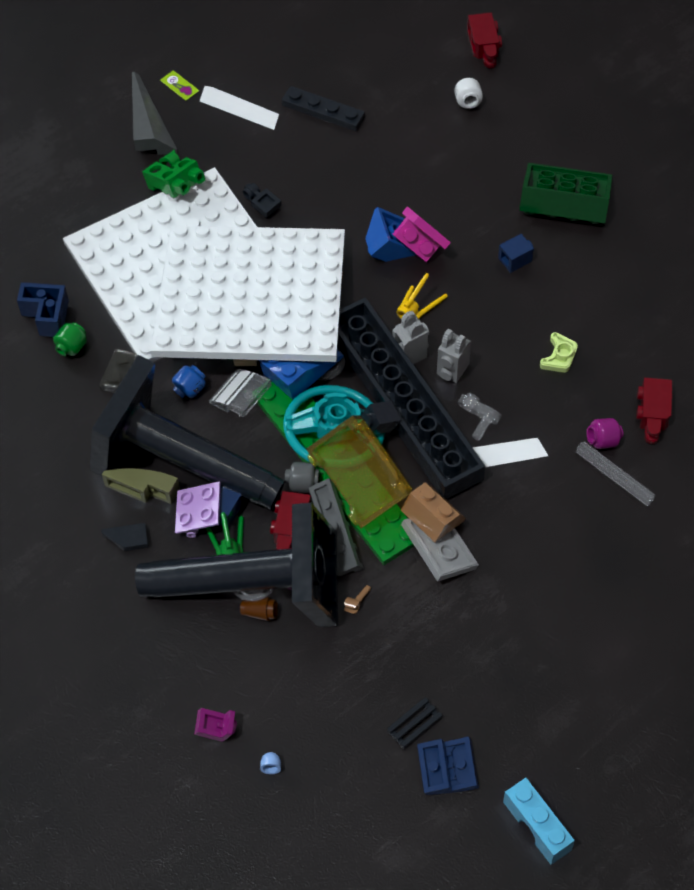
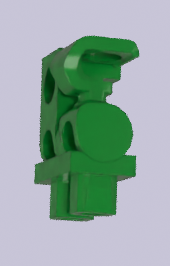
(174, 180)

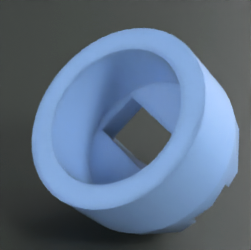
(270, 763)

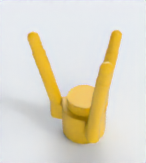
(408, 303)

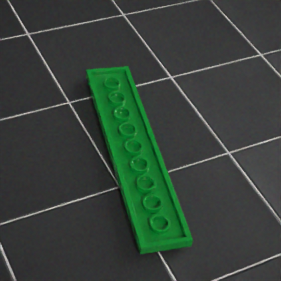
(382, 535)

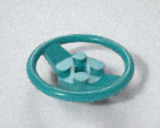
(325, 415)

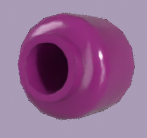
(604, 433)

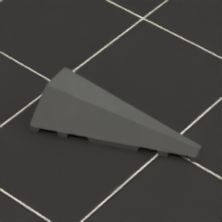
(148, 126)

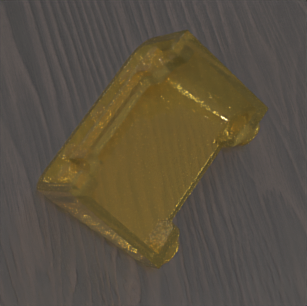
(360, 470)

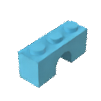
(548, 831)

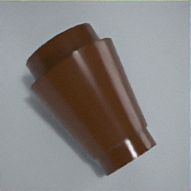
(262, 609)

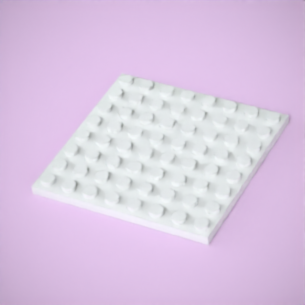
(128, 251)
(250, 294)

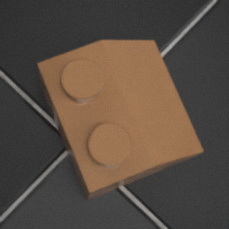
(431, 512)

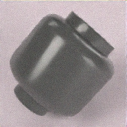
(301, 477)

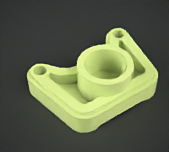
(562, 355)

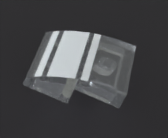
(240, 392)

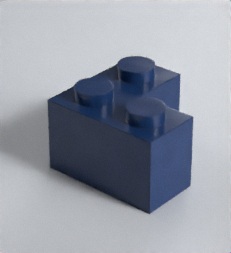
(45, 303)

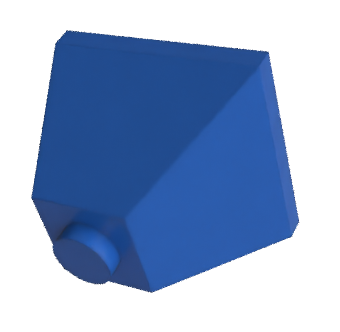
(380, 237)

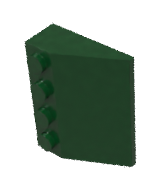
(566, 193)

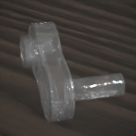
(489, 415)

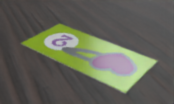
(179, 85)

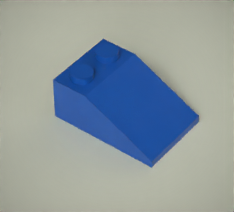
(295, 376)

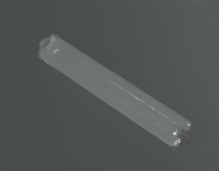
(615, 473)

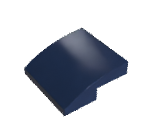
(447, 766)

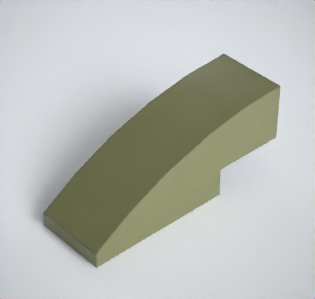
(142, 484)

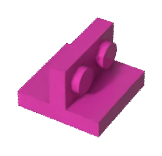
(419, 235)

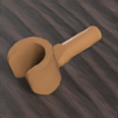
(352, 605)

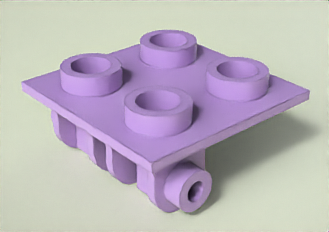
(197, 508)

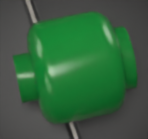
(70, 339)

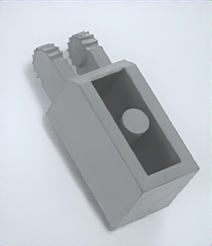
(412, 337)
(453, 356)

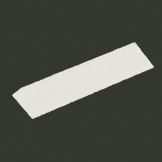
(239, 107)
(510, 452)

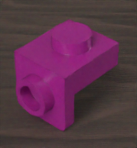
(215, 724)

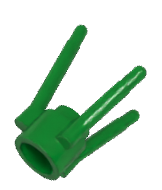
(228, 545)

